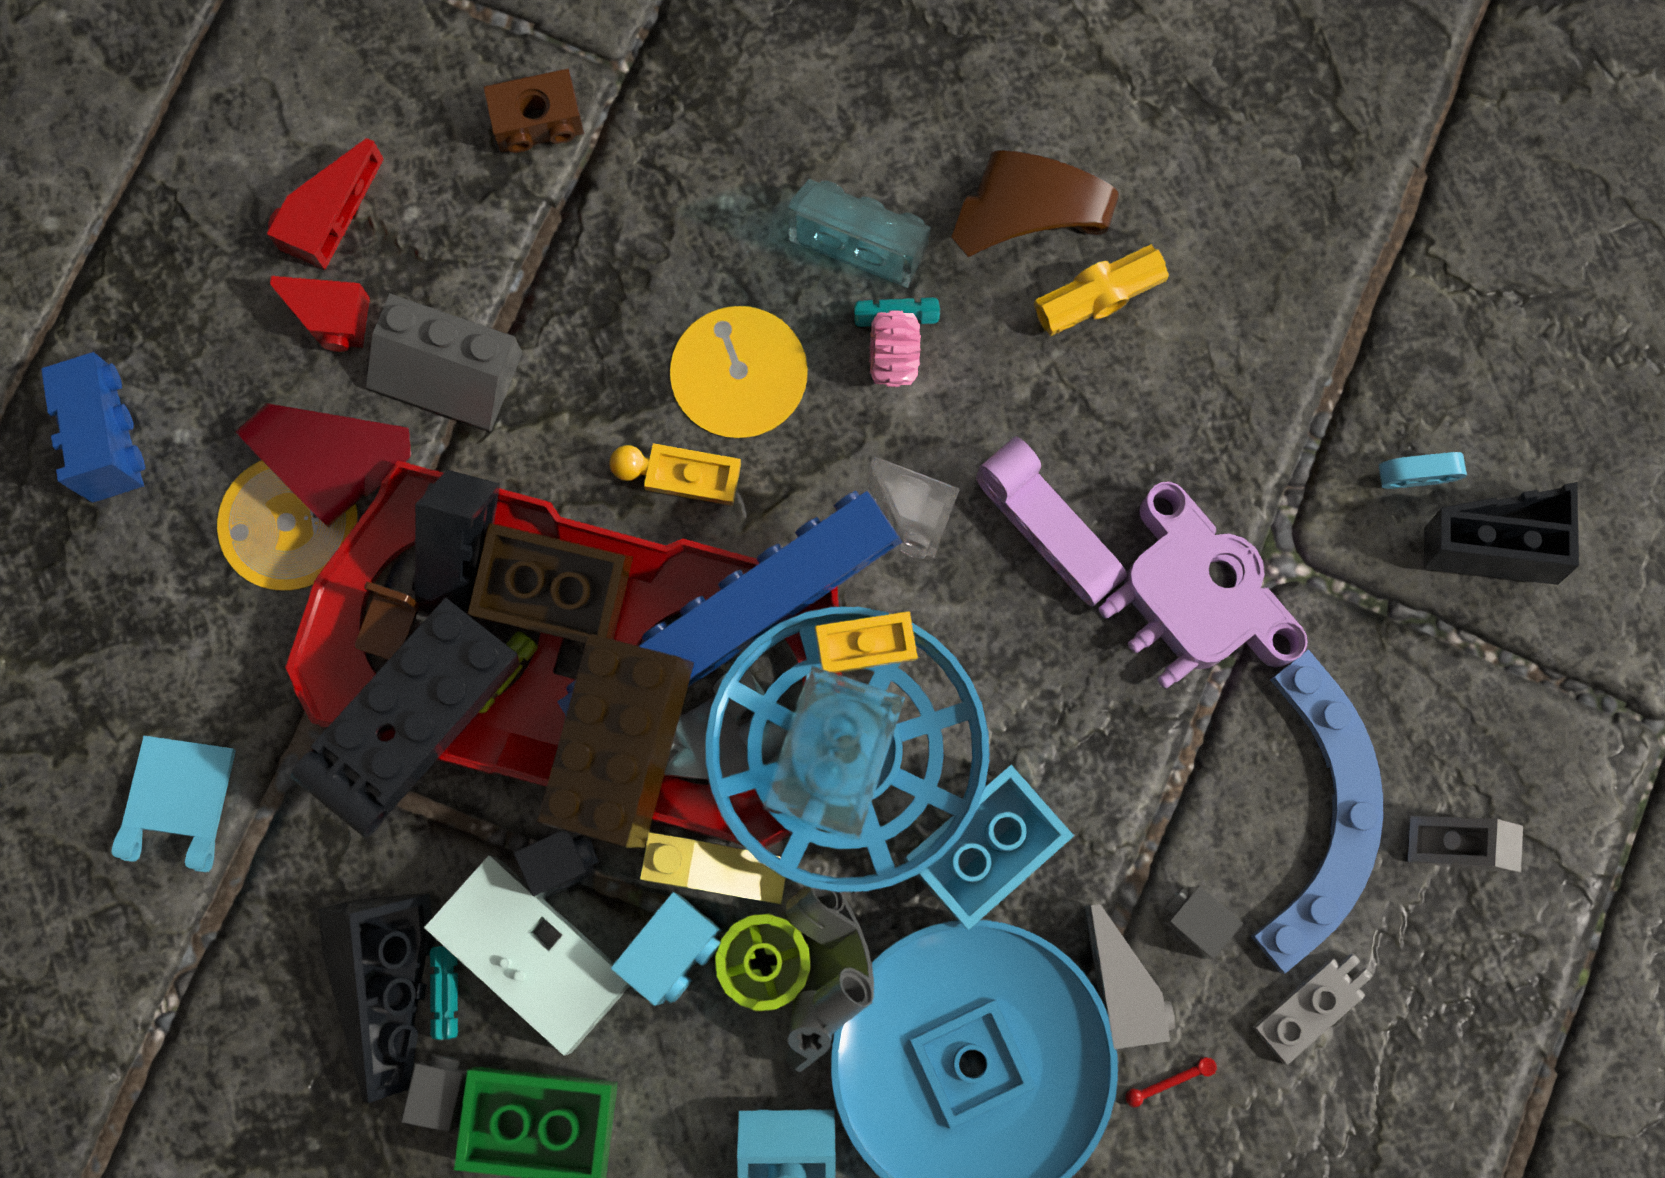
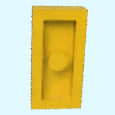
(866, 642)

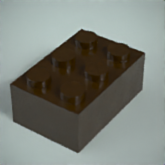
(549, 584)

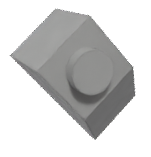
(1466, 843)

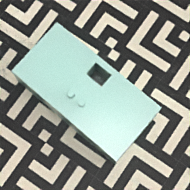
(528, 954)

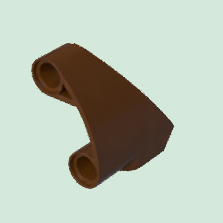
(1030, 195)

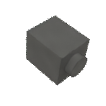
(1200, 921)
(436, 1094)

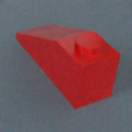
(323, 207)

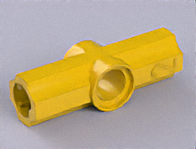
(1101, 290)

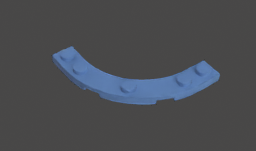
(1355, 815)

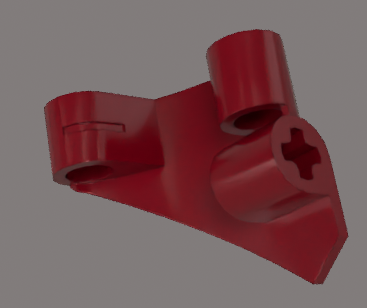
(325, 456)

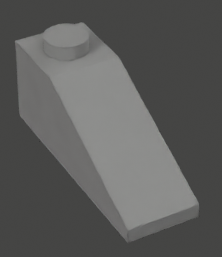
(1125, 987)

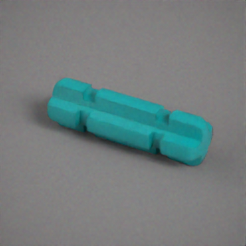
(927, 310)
(443, 994)

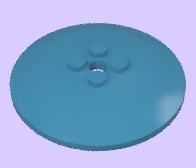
(988, 991)

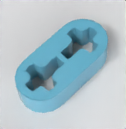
(1422, 470)

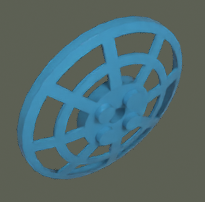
(923, 790)

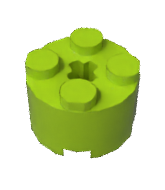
(749, 986)

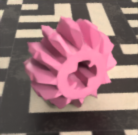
(894, 348)

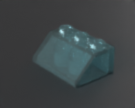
(857, 231)

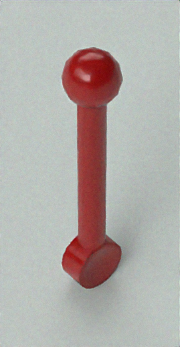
(1205, 1067)

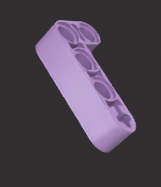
(1048, 523)

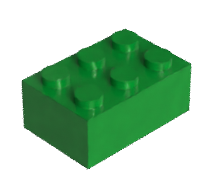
(535, 1124)

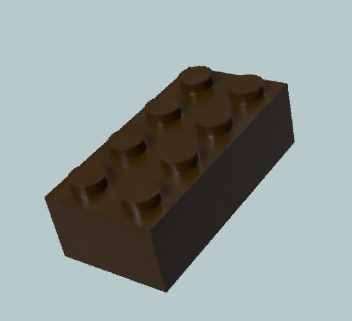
(616, 741)

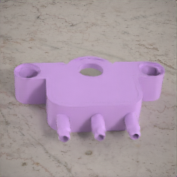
(1183, 603)

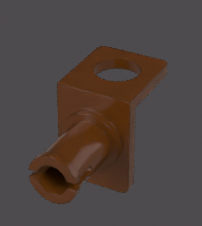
(386, 622)

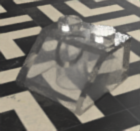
(913, 505)

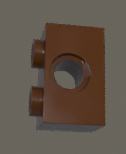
(515, 99)

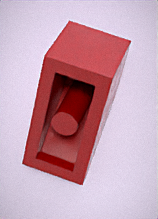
(329, 309)

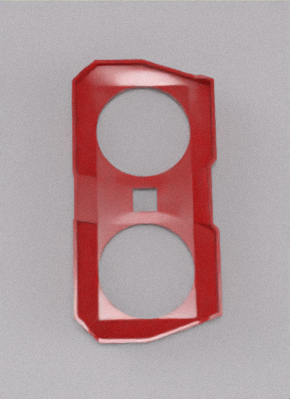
(524, 722)

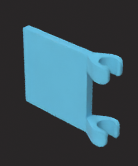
(178, 792)

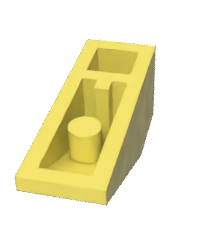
(709, 869)

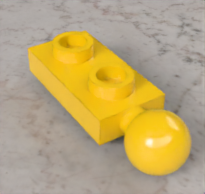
(679, 472)

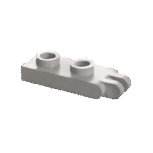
(1312, 1008)

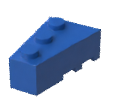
(92, 428)

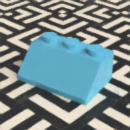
(997, 850)

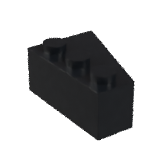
(451, 538)
(1508, 538)

